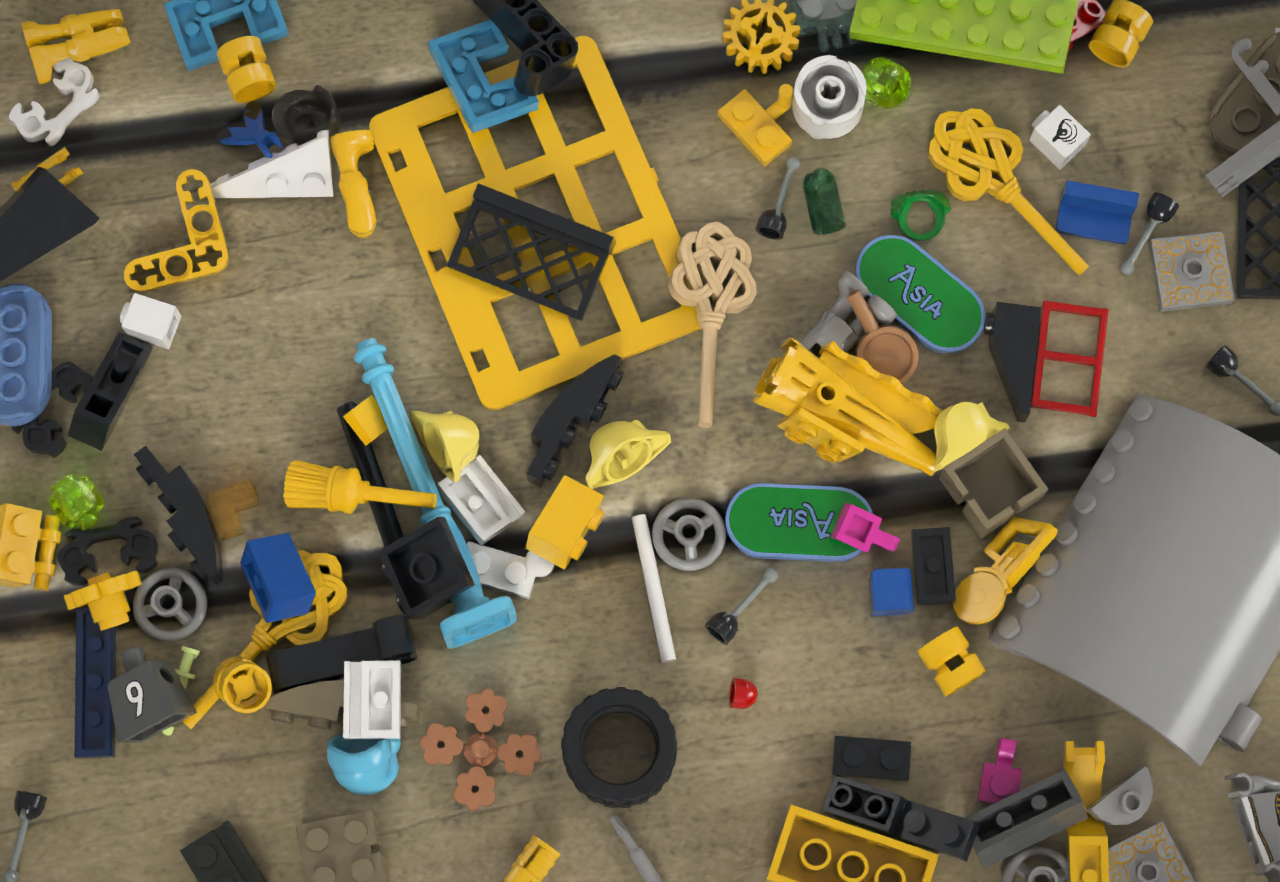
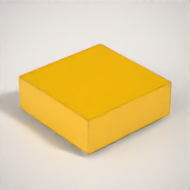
(366, 420)

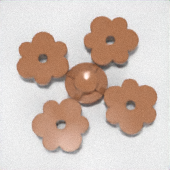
(480, 749)

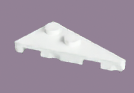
(290, 173)

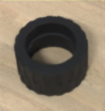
(619, 701)

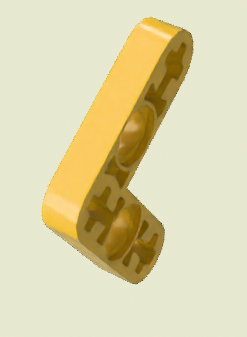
(199, 241)

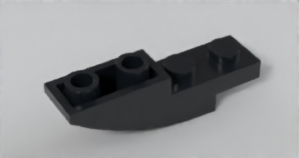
(577, 404)
(192, 522)
(901, 818)

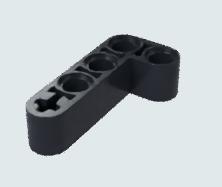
(545, 43)
(324, 659)

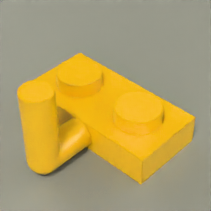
(757, 126)

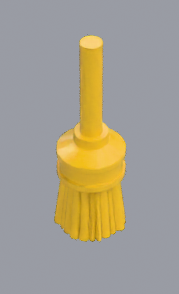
(342, 489)

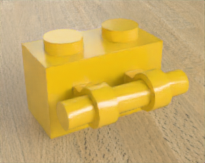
(18, 544)

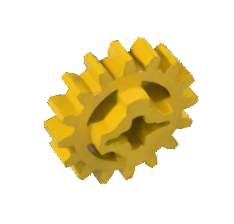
(773, 39)

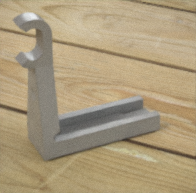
(1265, 146)

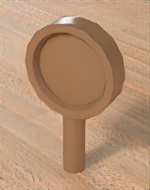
(884, 346)

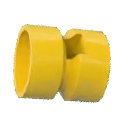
(1120, 33)
(246, 69)
(945, 649)
(242, 684)

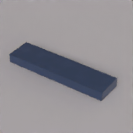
(92, 702)

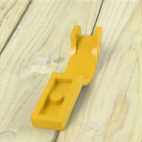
(1087, 839)

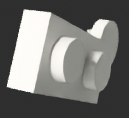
(508, 571)

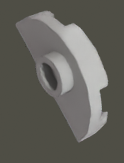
(1126, 800)

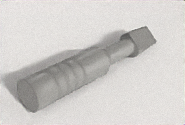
(637, 854)

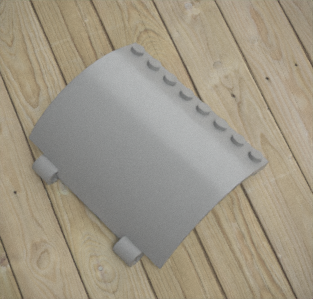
(1163, 578)

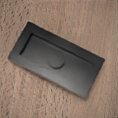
(933, 566)
(871, 758)

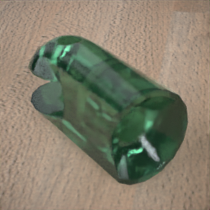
(823, 202)

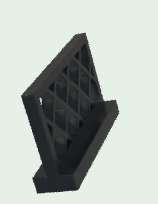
(544, 223)
(1265, 292)

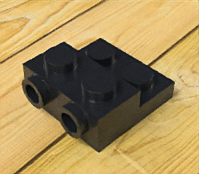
(426, 569)

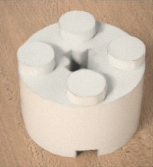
(837, 80)

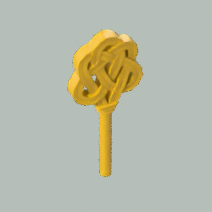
(960, 165)
(267, 637)

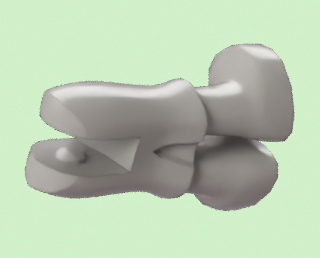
(832, 324)

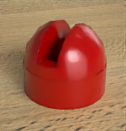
(742, 693)

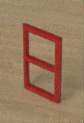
(1096, 361)

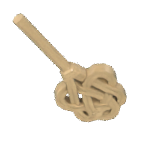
(706, 283)

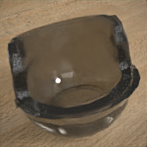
(305, 113)

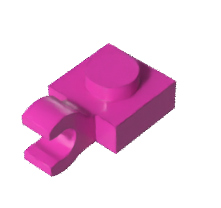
(861, 530)
(999, 779)

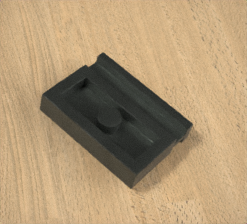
(221, 857)

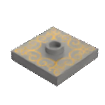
(1191, 271)
(1148, 858)

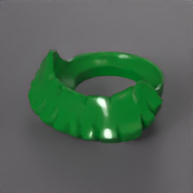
(937, 203)

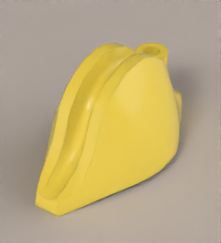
(961, 430)
(448, 440)
(622, 451)

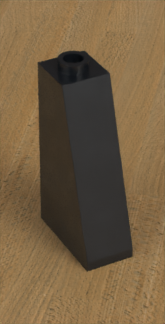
(39, 220)

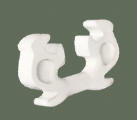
(33, 125)

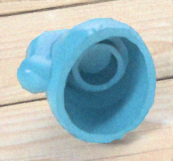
(363, 764)

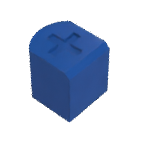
(891, 592)

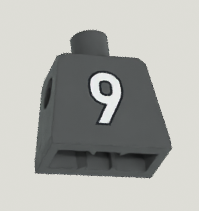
(146, 698)

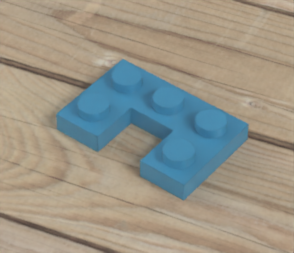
(195, 18)
(459, 63)

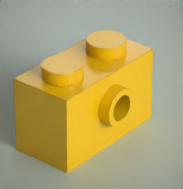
(565, 522)

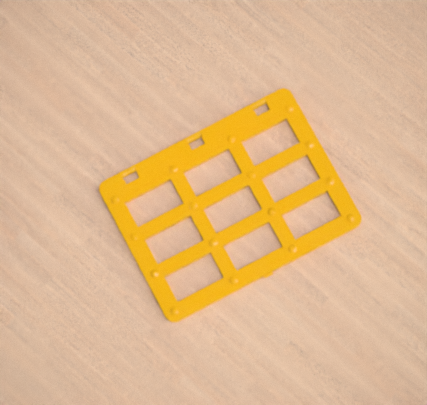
(469, 300)

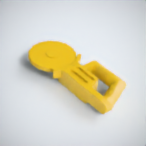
(984, 593)

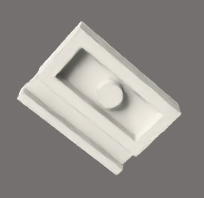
(481, 501)
(372, 700)

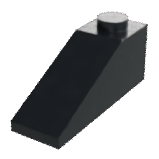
(1013, 348)
(109, 391)

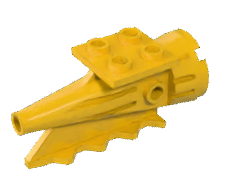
(846, 406)

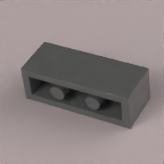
(1027, 818)

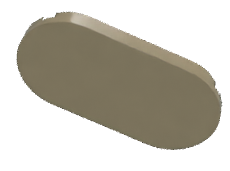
(1240, 110)

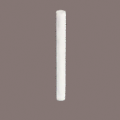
(653, 588)

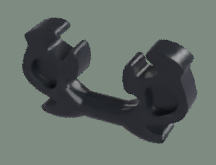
(40, 437)
(140, 545)

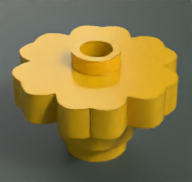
(105, 598)

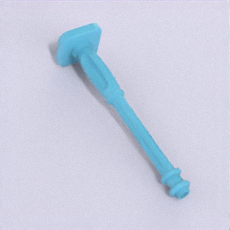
(475, 614)

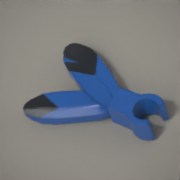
(253, 134)

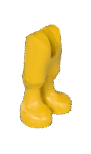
(87, 37)
(360, 210)

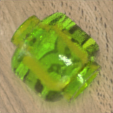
(886, 82)
(76, 501)

